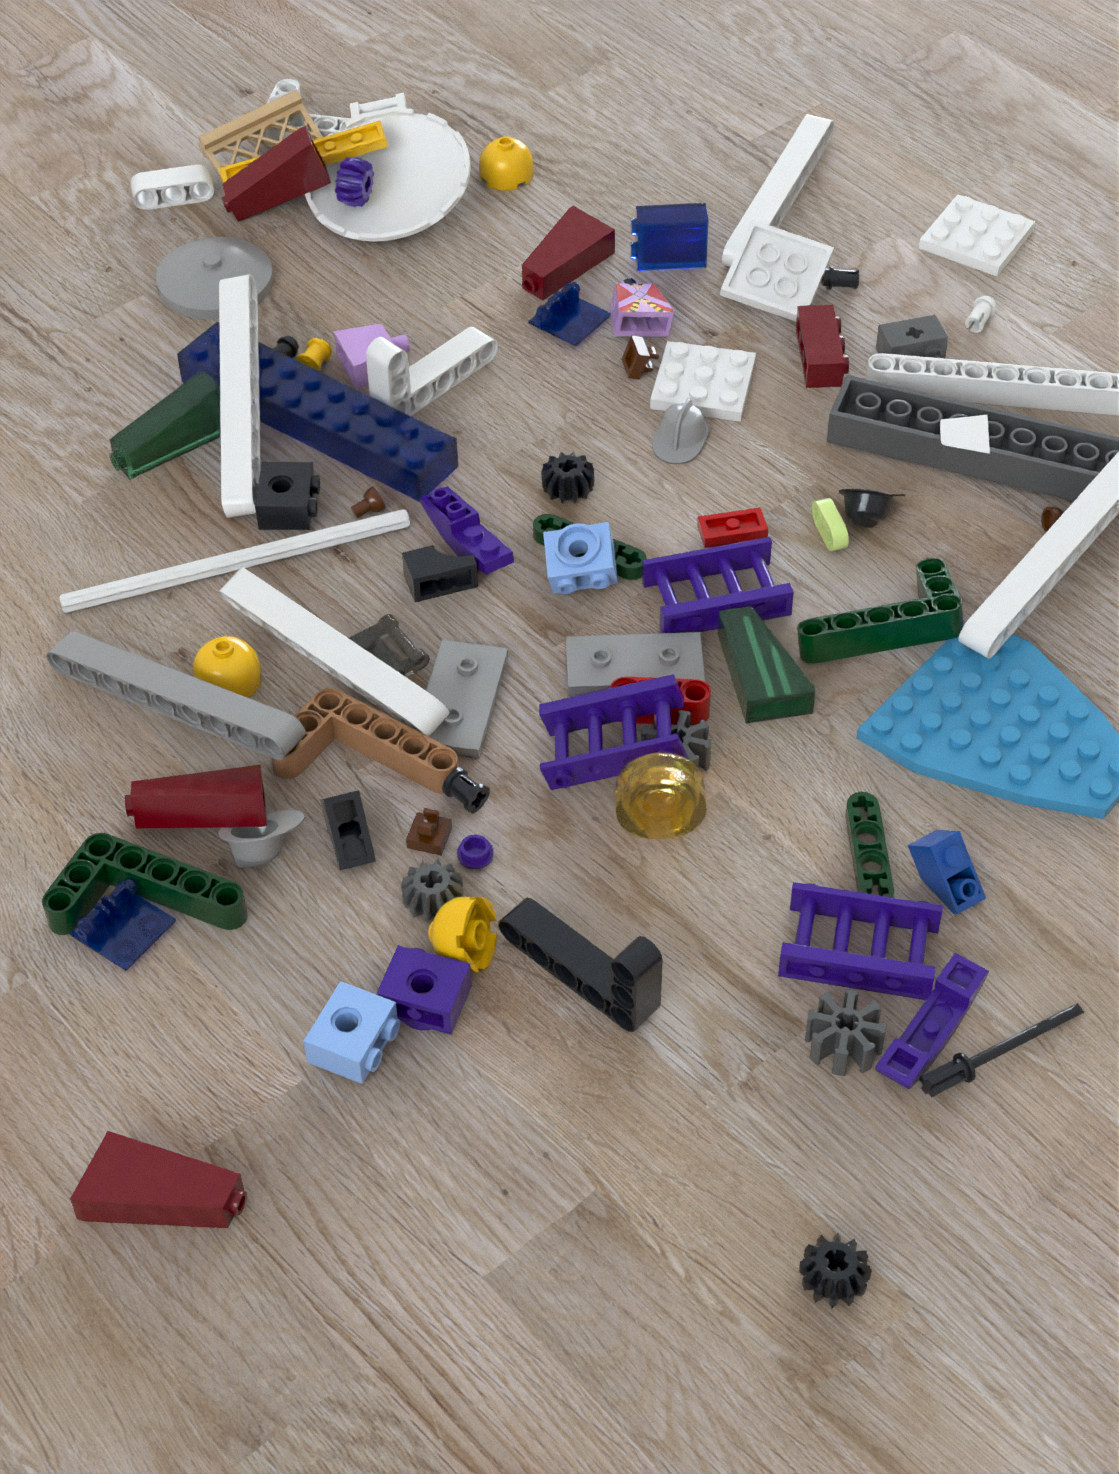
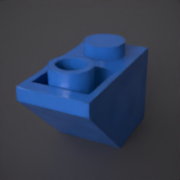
(947, 869)

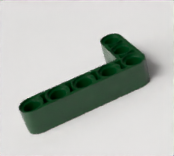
(891, 626)
(160, 879)

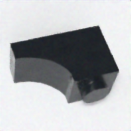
(437, 574)
(348, 829)

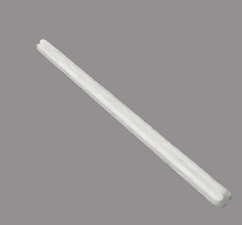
(234, 561)

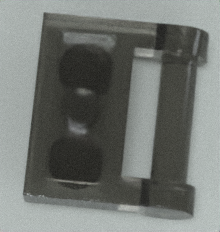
(388, 625)

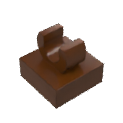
(637, 357)
(429, 832)

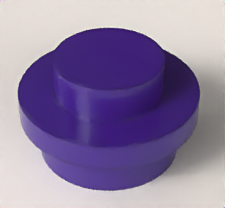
(475, 852)

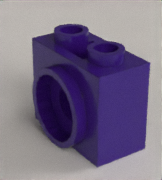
(442, 978)

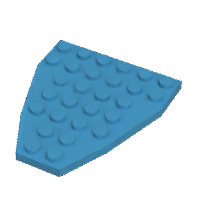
(1001, 729)

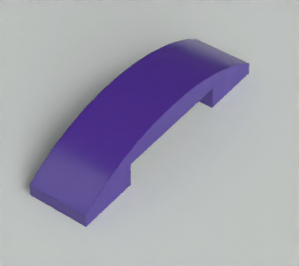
(934, 1022)

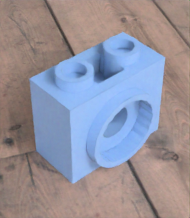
(573, 573)
(360, 1050)

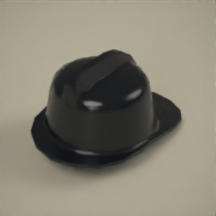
(866, 506)

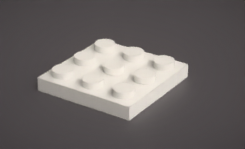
(977, 235)
(776, 270)
(708, 375)

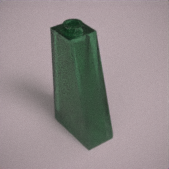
(169, 428)
(761, 669)

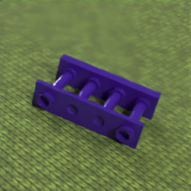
(702, 614)
(607, 707)
(856, 970)

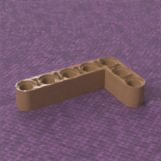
(397, 746)

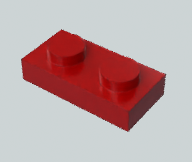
(732, 527)

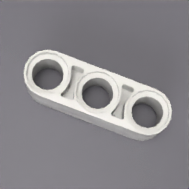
(172, 187)

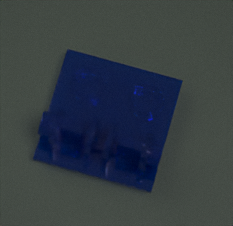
(568, 315)
(122, 925)

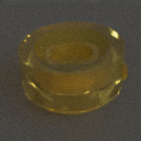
(660, 796)

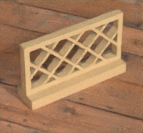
(253, 123)

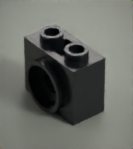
(286, 496)

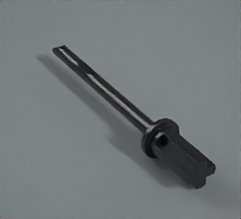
(963, 1068)

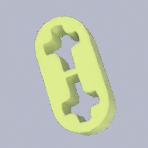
(830, 524)

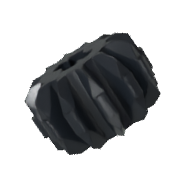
(568, 477)
(850, 1265)

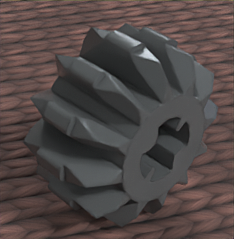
(430, 888)

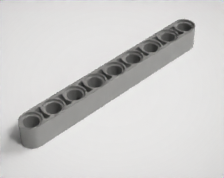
(176, 695)

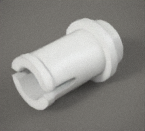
(982, 309)

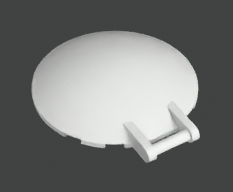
(413, 177)

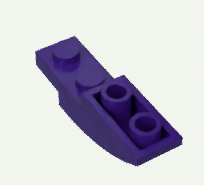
(462, 530)

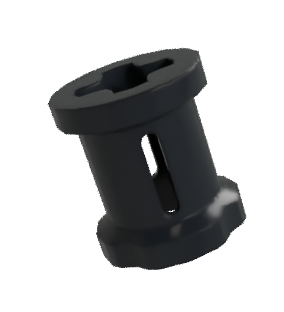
(465, 790)

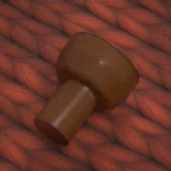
(371, 501)
(1049, 517)

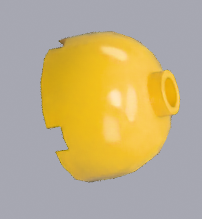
(506, 164)
(229, 664)
(464, 931)

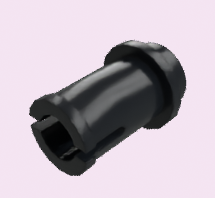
(840, 278)
(287, 346)

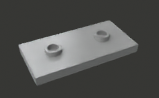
(601, 659)
(467, 683)

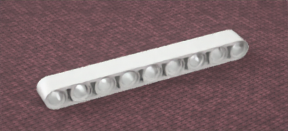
(784, 180)
(1000, 383)
(239, 395)
(1044, 564)
(334, 652)

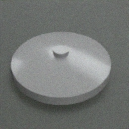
(192, 273)

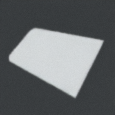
(966, 433)

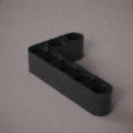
(620, 988)

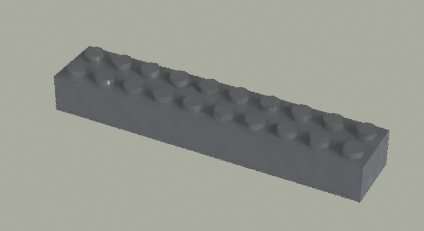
(1022, 448)

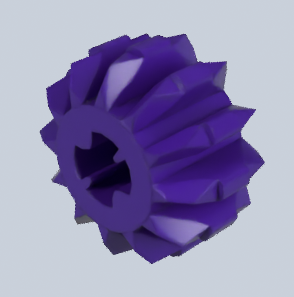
(354, 181)

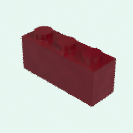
(821, 346)

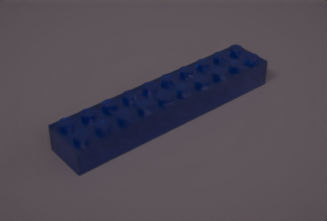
(337, 419)

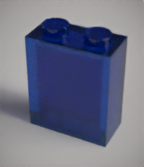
(670, 236)

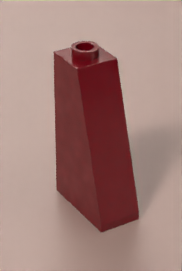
(276, 176)
(567, 252)
(200, 800)
(155, 1187)

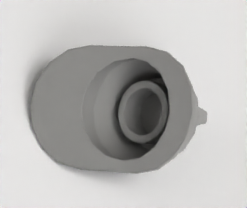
(680, 434)
(260, 844)

